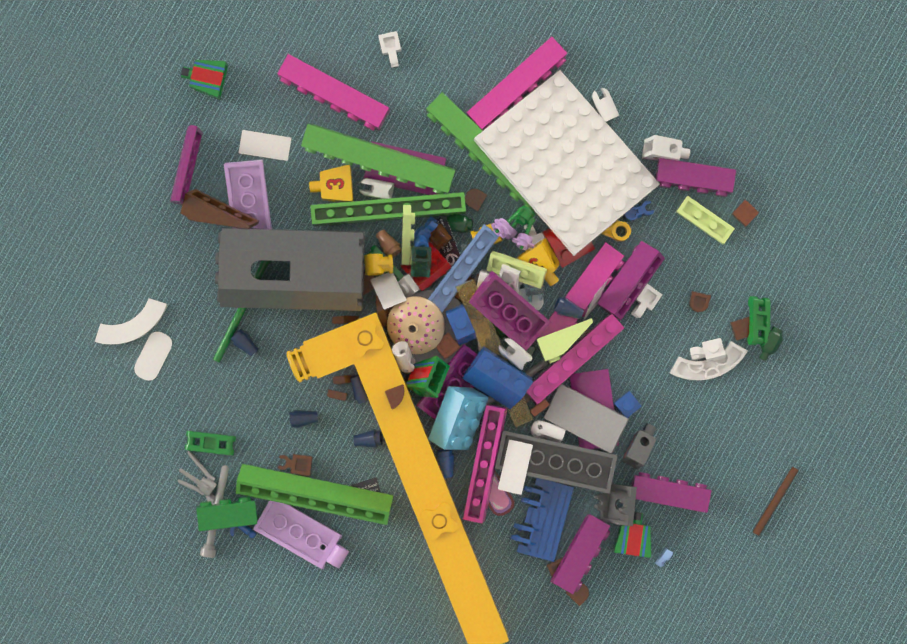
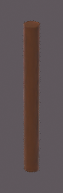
(775, 501)

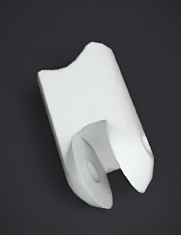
(605, 106)
(379, 189)
(515, 354)
(403, 357)
(548, 431)

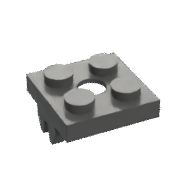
(608, 509)

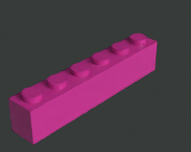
(517, 83)
(333, 92)
(587, 285)
(574, 358)
(485, 463)

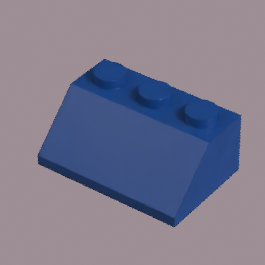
(498, 378)

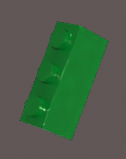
(226, 514)

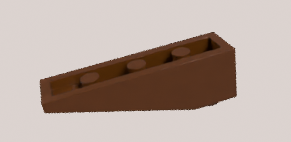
(206, 209)

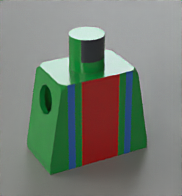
(207, 77)
(427, 377)
(634, 539)

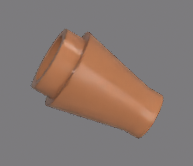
(388, 243)

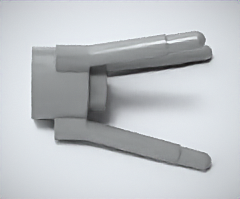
(205, 486)

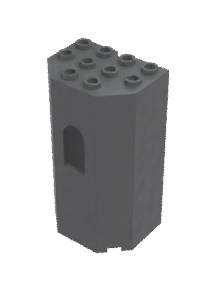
(323, 269)

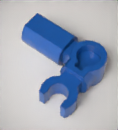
(637, 212)
(423, 233)

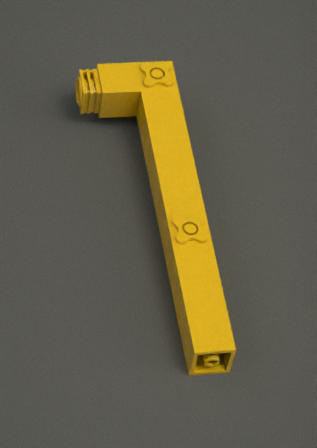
(369, 349)

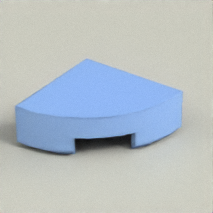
(665, 555)

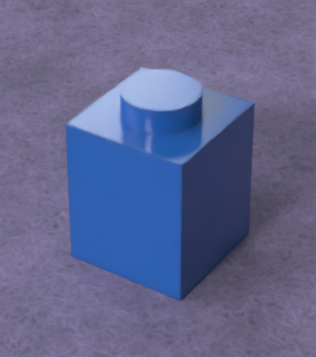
(627, 404)

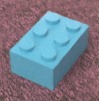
(458, 418)

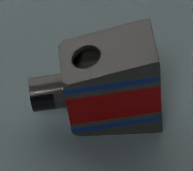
(637, 454)

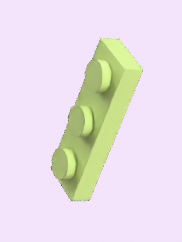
(705, 220)
(407, 234)
(529, 274)

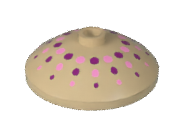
(421, 314)

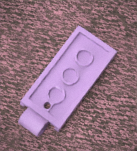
(248, 190)
(301, 534)

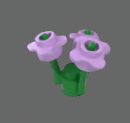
(523, 216)

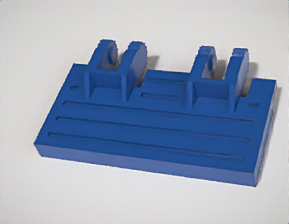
(546, 519)

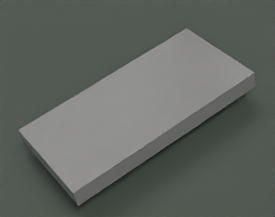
(586, 418)

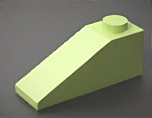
(559, 342)

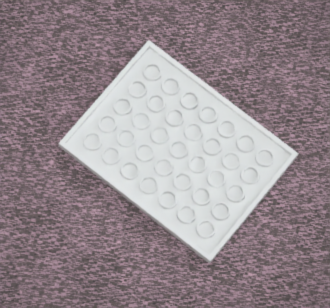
(566, 162)

